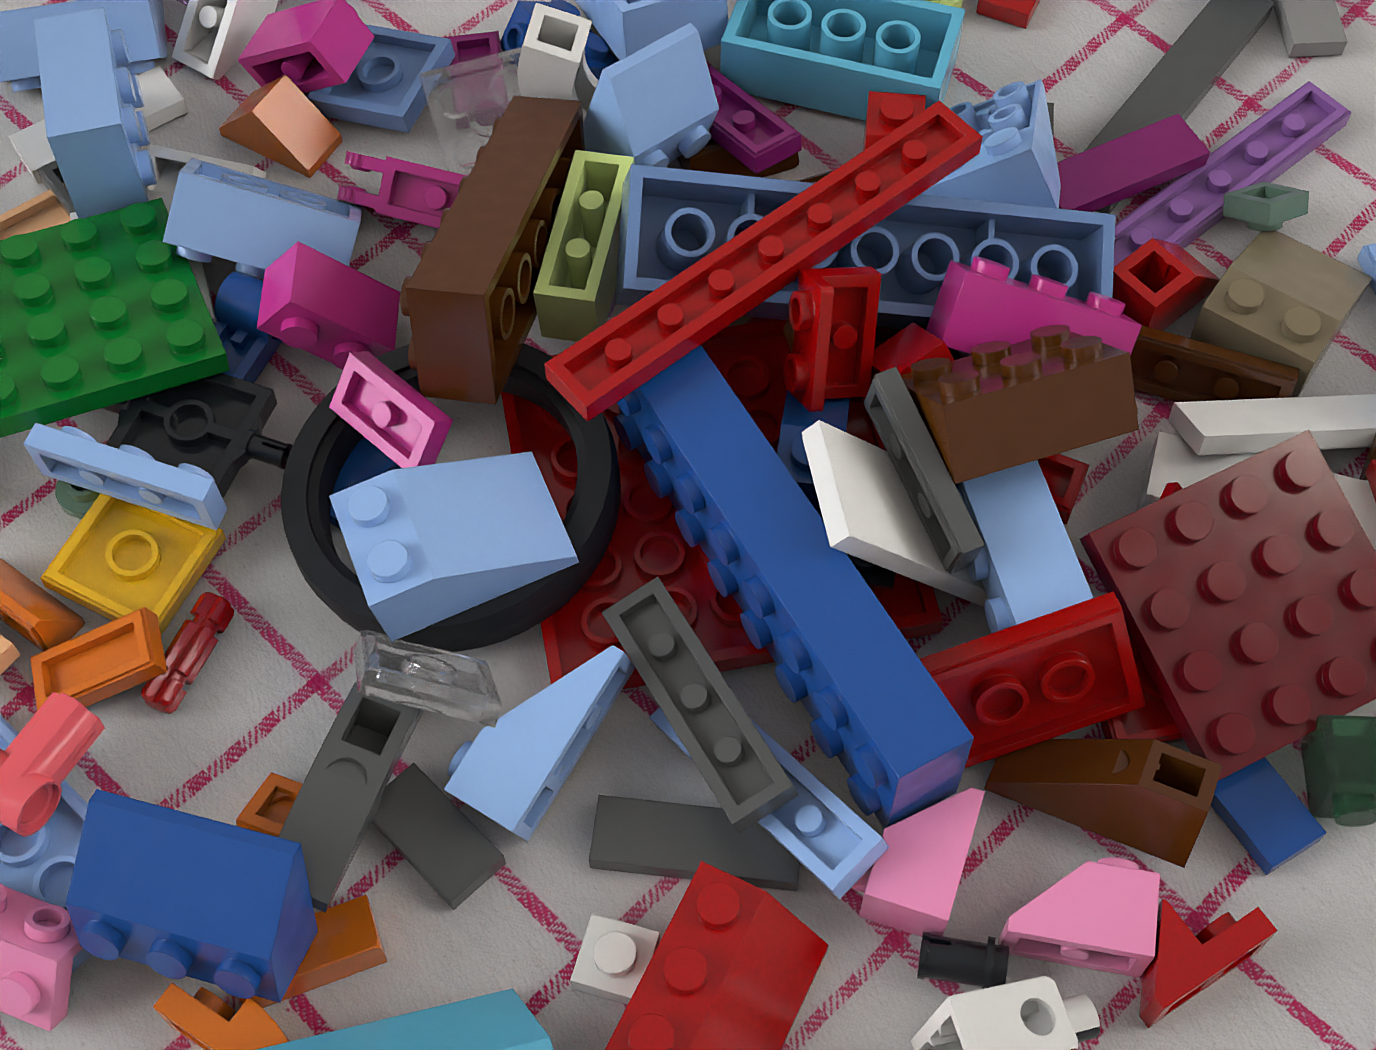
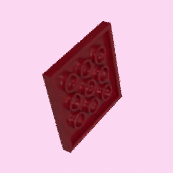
(1248, 601)

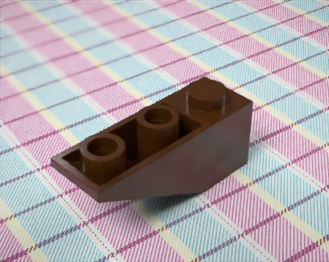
(1116, 788)

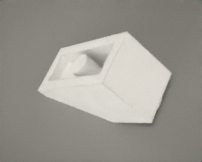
(218, 32)

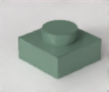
(1265, 205)

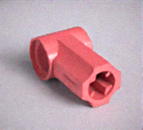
(41, 760)

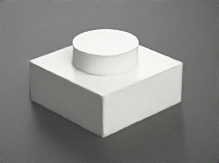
(613, 958)

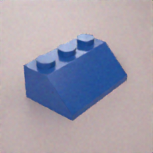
(191, 896)

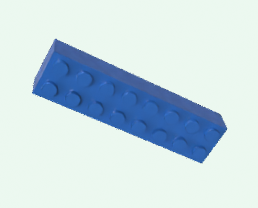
(796, 592)

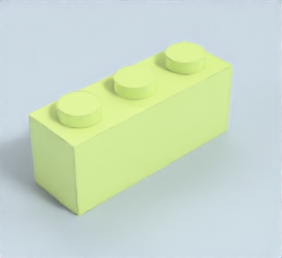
(582, 250)

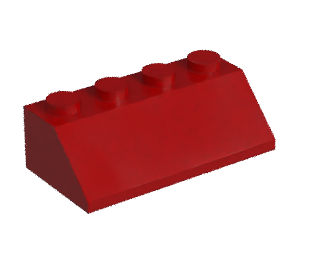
(723, 972)

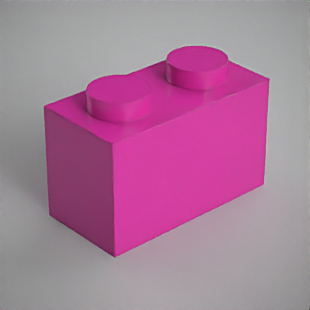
(308, 43)
(327, 306)

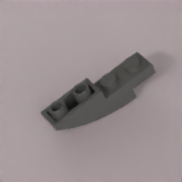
(347, 787)

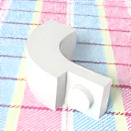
(554, 58)

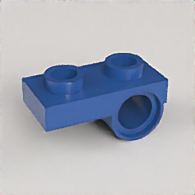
(236, 324)

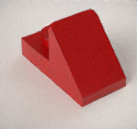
(1192, 963)

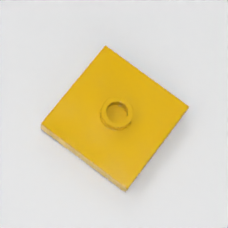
(131, 560)

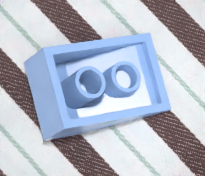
(450, 537)

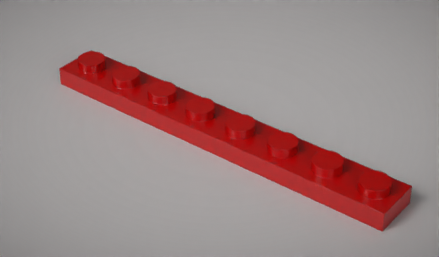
(760, 261)

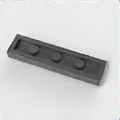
(700, 705)

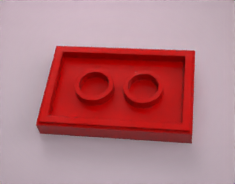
(1040, 677)

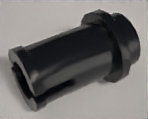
(963, 961)

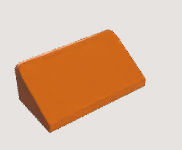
(34, 611)
(342, 947)

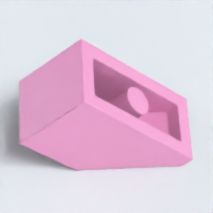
(921, 869)
(1091, 919)

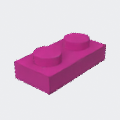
(389, 412)

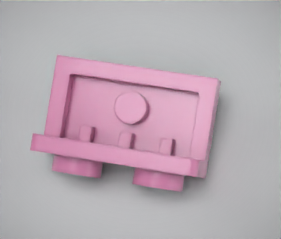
(35, 958)

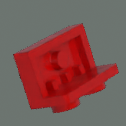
(833, 334)

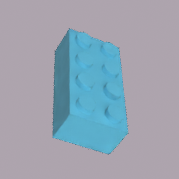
(839, 50)

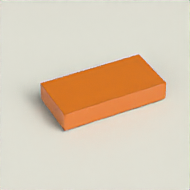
(102, 660)

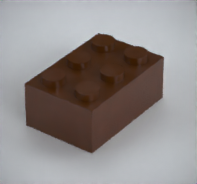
(1023, 400)

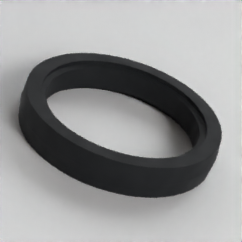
(590, 522)

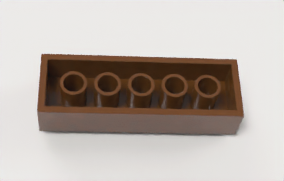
(479, 272)

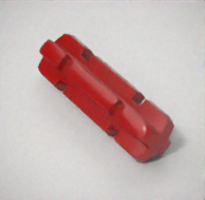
(188, 652)

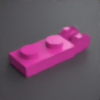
(406, 189)

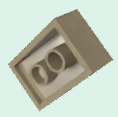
(1281, 303)

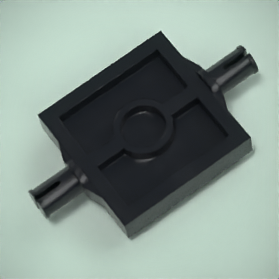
(203, 424)

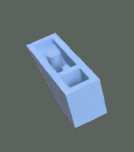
(527, 757)

